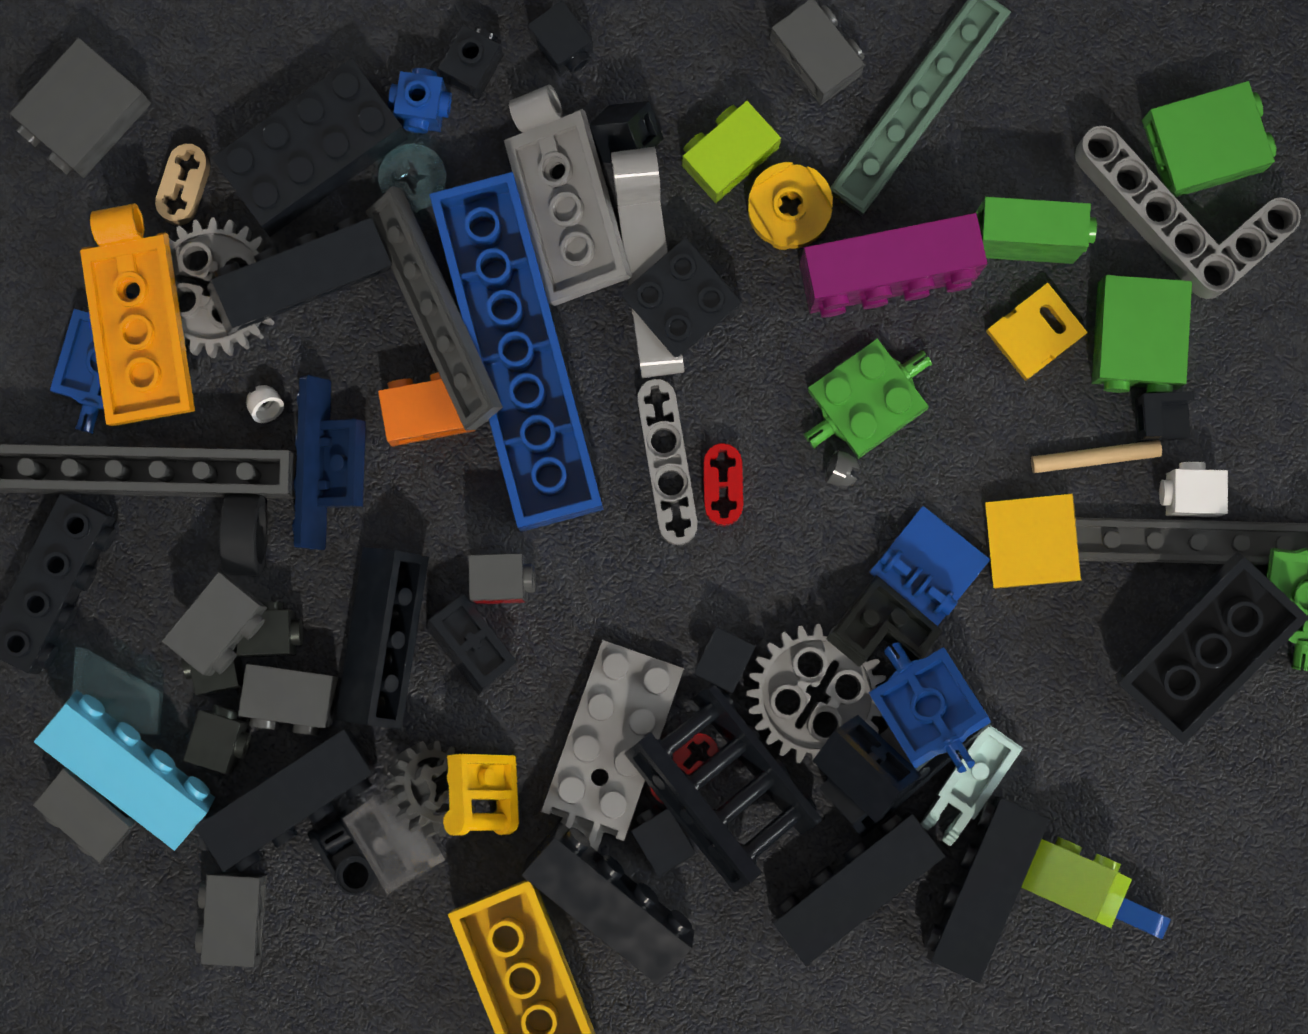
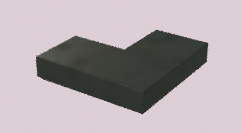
(882, 615)

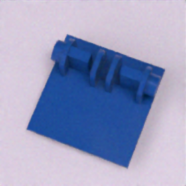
(930, 565)

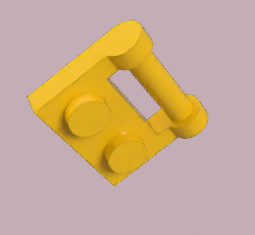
(482, 778)

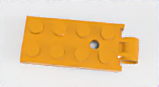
(140, 338)

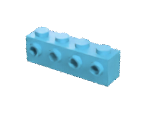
(125, 769)

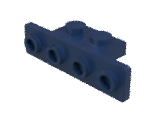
(326, 465)

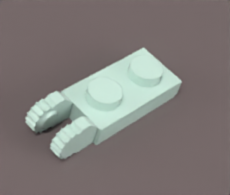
(971, 789)

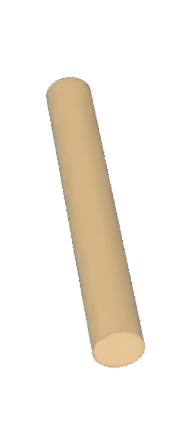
(1096, 456)

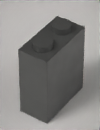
(79, 109)

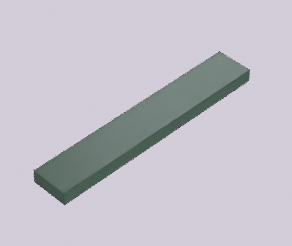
(918, 103)

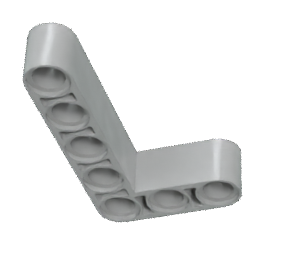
(1177, 219)
(644, 243)

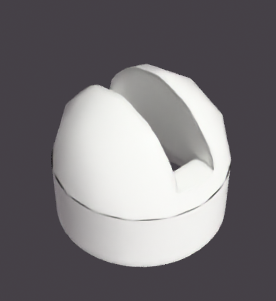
(255, 405)

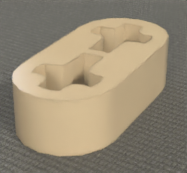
(173, 181)

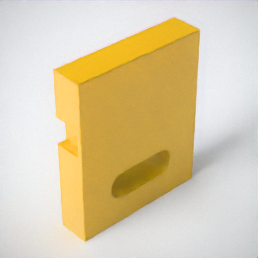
(1027, 336)

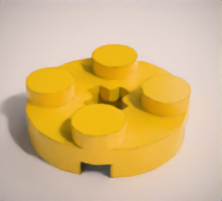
(796, 182)

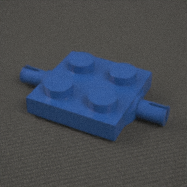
(78, 370)
(929, 707)

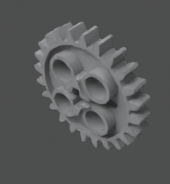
(223, 248)
(782, 673)

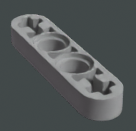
(664, 462)

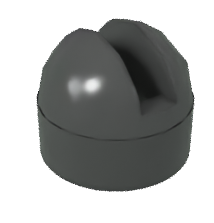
(840, 468)

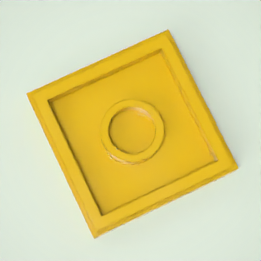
(1033, 541)

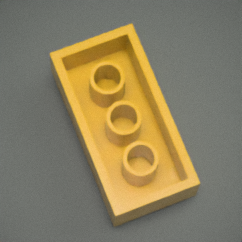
(519, 964)

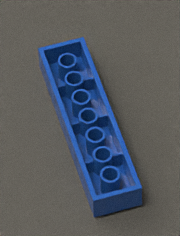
(517, 342)

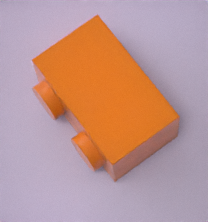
(418, 411)

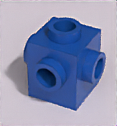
(422, 114)

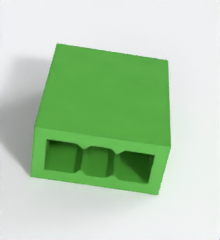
(1209, 139)
(1035, 229)
(1141, 333)

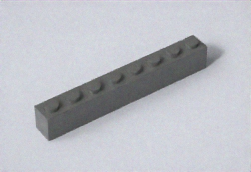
(146, 471)

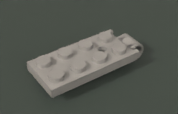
(566, 216)
(619, 707)

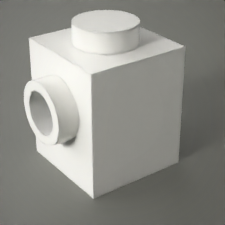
(1195, 491)

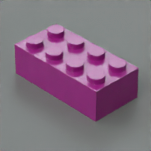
(892, 265)

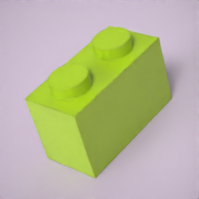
(730, 150)
(1076, 882)

